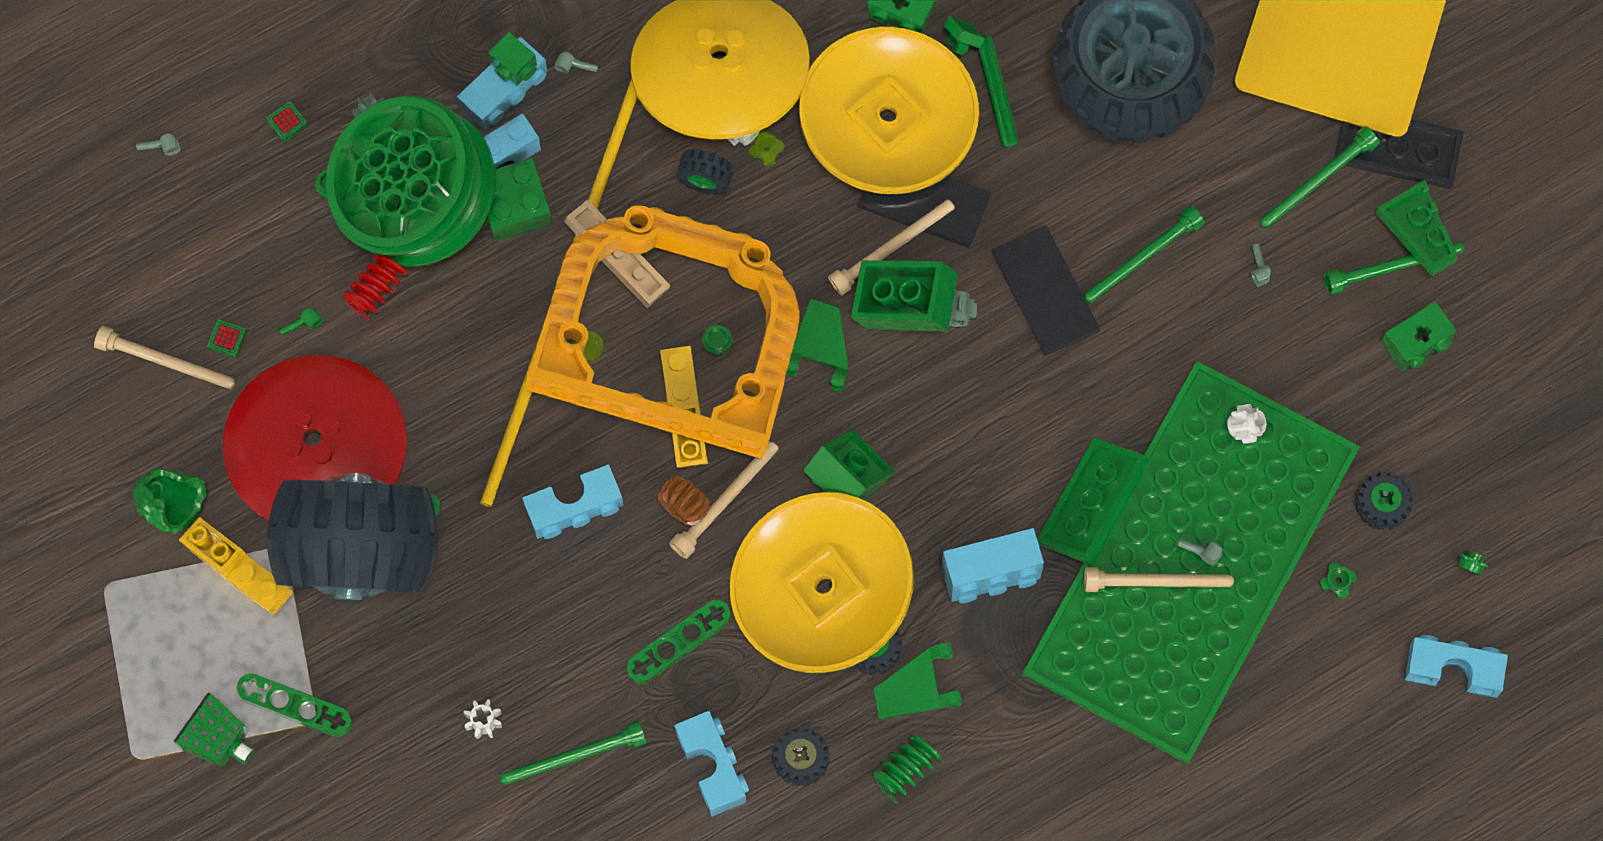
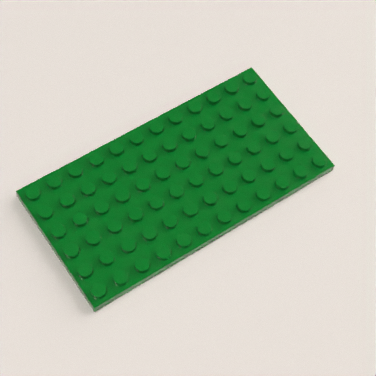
(1169, 654)

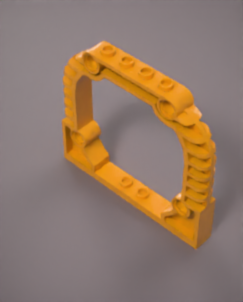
(564, 374)

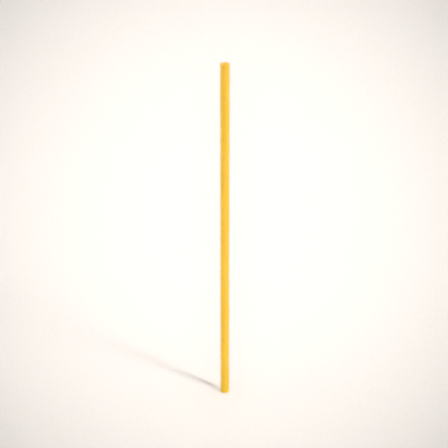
(524, 395)

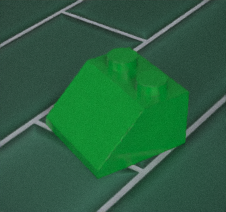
(849, 467)

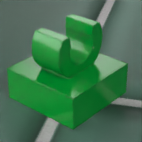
(962, 35)

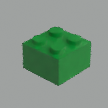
(518, 201)

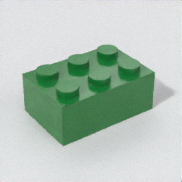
(904, 295)

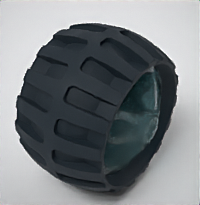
(1127, 109)
(352, 536)

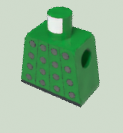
(214, 734)

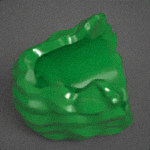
(169, 499)

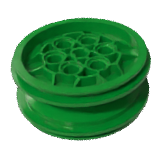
(457, 180)

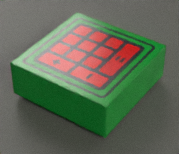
(287, 122)
(227, 339)

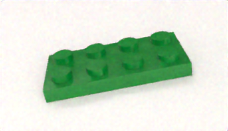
(1092, 500)

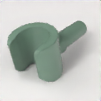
(566, 61)
(167, 142)
(1261, 274)
(1210, 554)

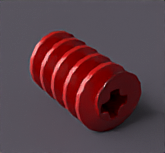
(373, 284)

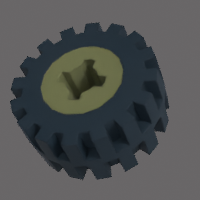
(794, 766)

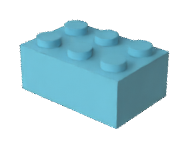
(992, 566)

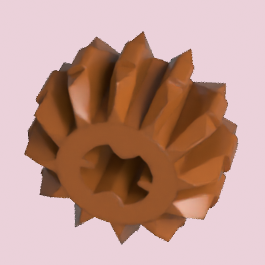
(683, 501)

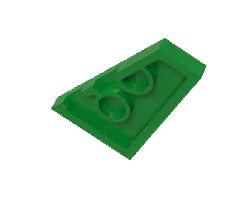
(1418, 226)

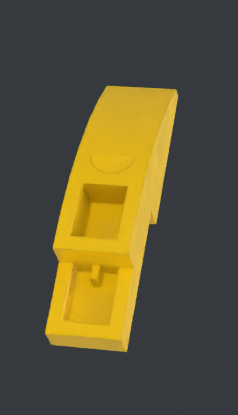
(682, 394)
(235, 566)

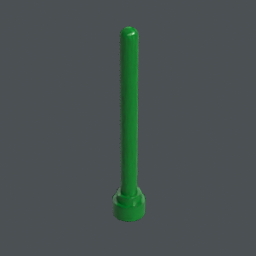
(1364, 141)
(1189, 220)
(1338, 280)
(631, 736)

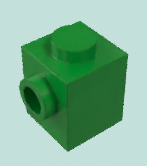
(512, 60)

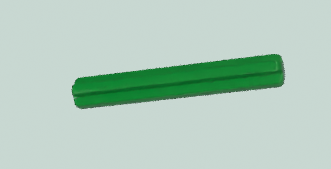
(997, 93)

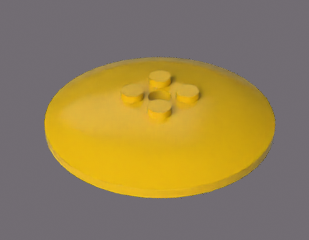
(896, 73)
(727, 95)
(812, 542)

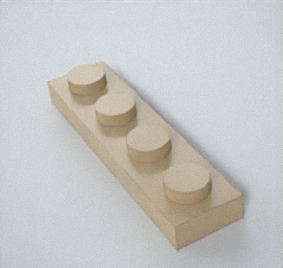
(628, 267)

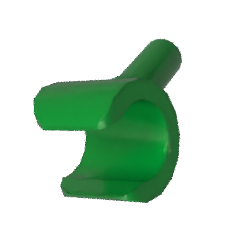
(308, 316)

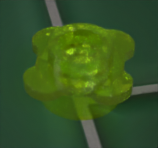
(766, 140)

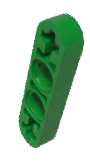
(676, 639)
(294, 705)

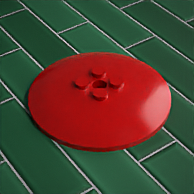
(306, 395)

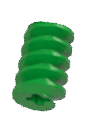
(905, 767)

